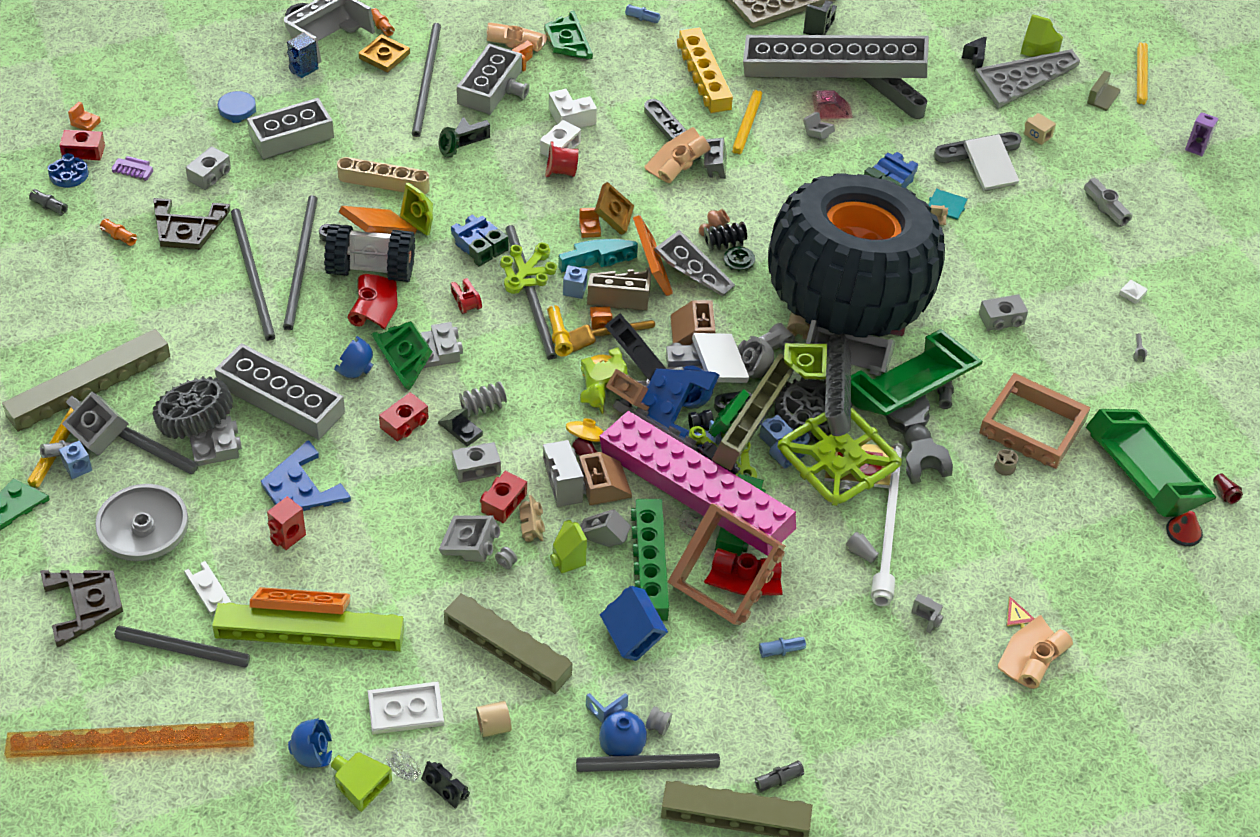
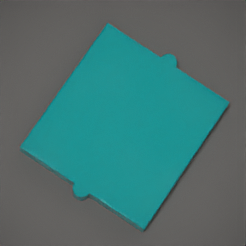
(951, 201)

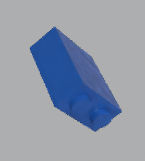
(633, 623)

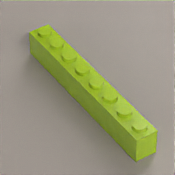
(309, 628)

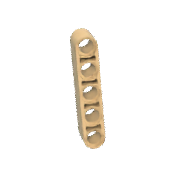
(381, 175)

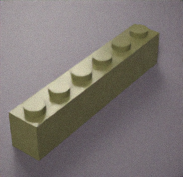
(508, 643)
(736, 810)

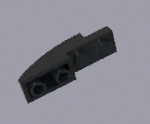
(634, 345)

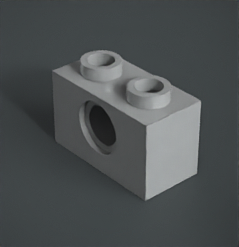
(208, 168)
(1003, 312)
(476, 462)

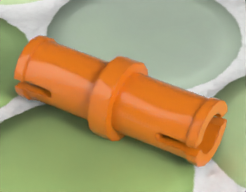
(382, 22)
(118, 232)

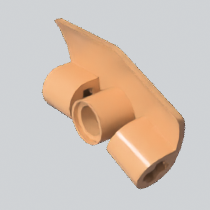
(514, 36)
(677, 155)
(1032, 652)

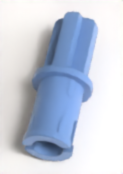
(642, 13)
(781, 646)

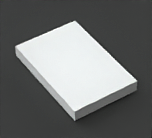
(991, 162)
(720, 355)
(405, 708)

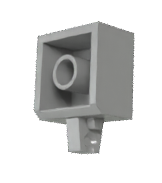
(94, 422)

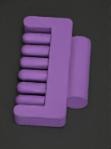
(133, 164)

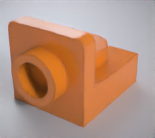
(526, 50)
(83, 119)
(589, 223)
(600, 317)

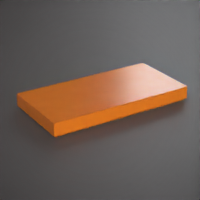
(376, 220)
(654, 259)
(300, 600)

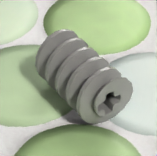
(483, 398)

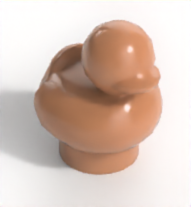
(714, 219)

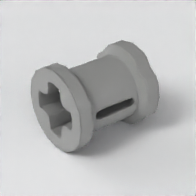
(517, 88)

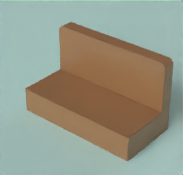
(628, 388)

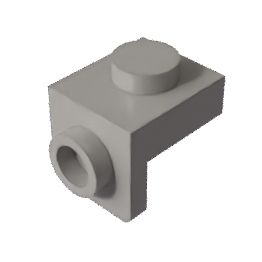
(816, 128)
(929, 610)

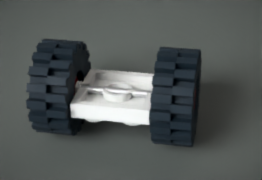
(369, 252)

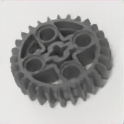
(805, 401)
(192, 407)

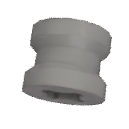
(659, 720)

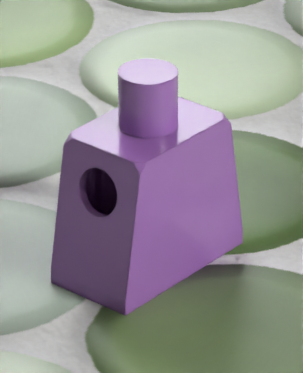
(1203, 128)

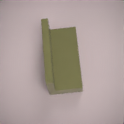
(1103, 94)

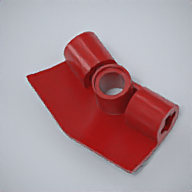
(375, 301)
(738, 572)

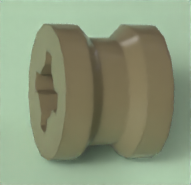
(1003, 457)

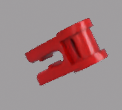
(468, 299)

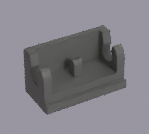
(716, 158)

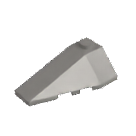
(688, 259)

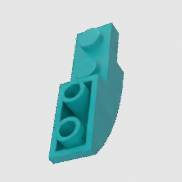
(601, 251)

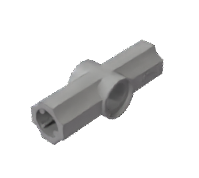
(1108, 201)

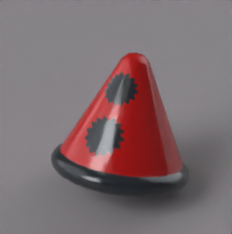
(1185, 529)

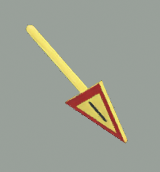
(1017, 615)

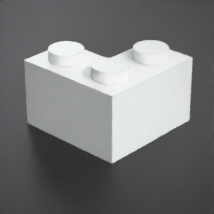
(576, 112)

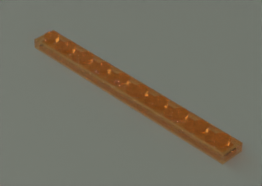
(129, 739)

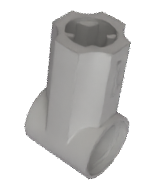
(778, 336)

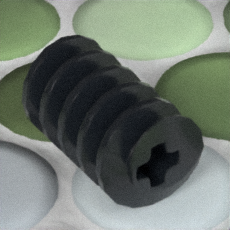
(725, 235)

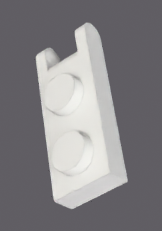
(207, 588)

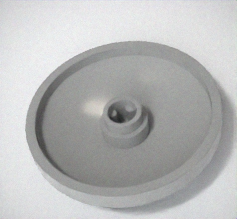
(142, 522)

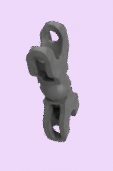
(918, 438)

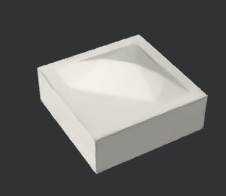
(1133, 292)

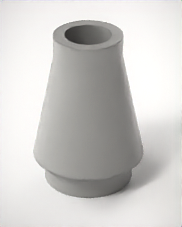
(862, 547)

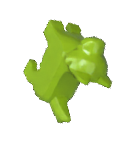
(598, 376)

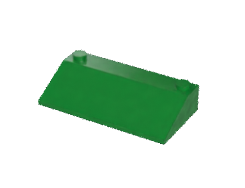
(937, 365)
(1149, 461)

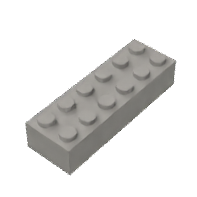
(281, 391)

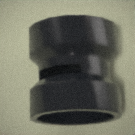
(700, 419)

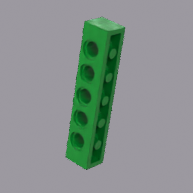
(651, 553)

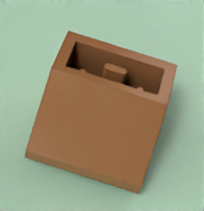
(690, 319)
(603, 478)

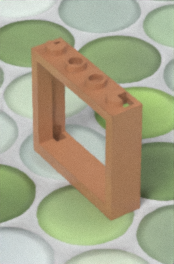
(1043, 397)
(695, 549)

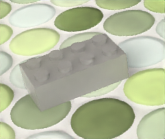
(488, 78)
(290, 128)

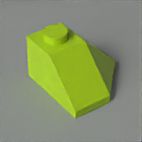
(1041, 37)
(417, 209)
(807, 359)
(569, 547)

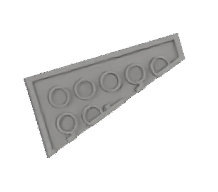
(1016, 78)

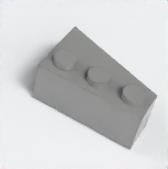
(564, 473)

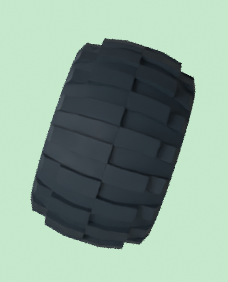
(856, 254)

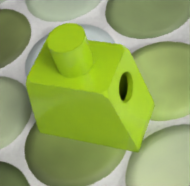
(360, 778)

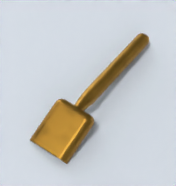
(585, 336)

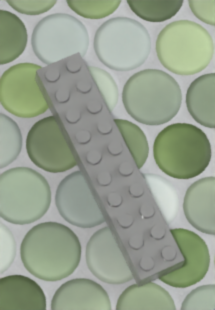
(836, 56)

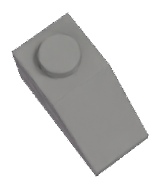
(606, 528)

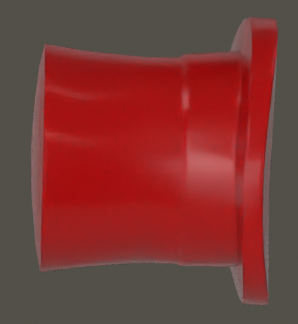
(562, 161)

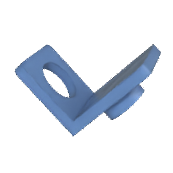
(618, 705)

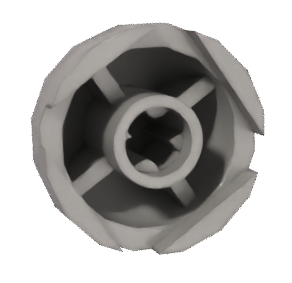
(756, 356)

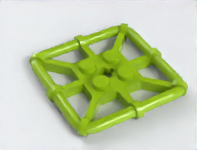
(839, 466)

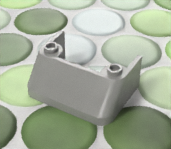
(327, 16)
(867, 352)

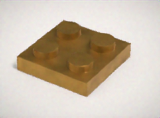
(384, 53)
(614, 208)

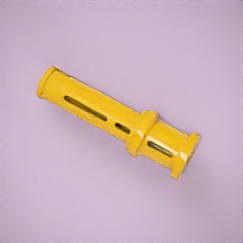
(560, 336)

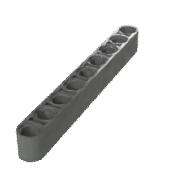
(838, 385)

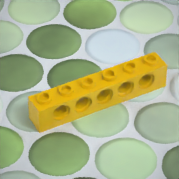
(704, 70)

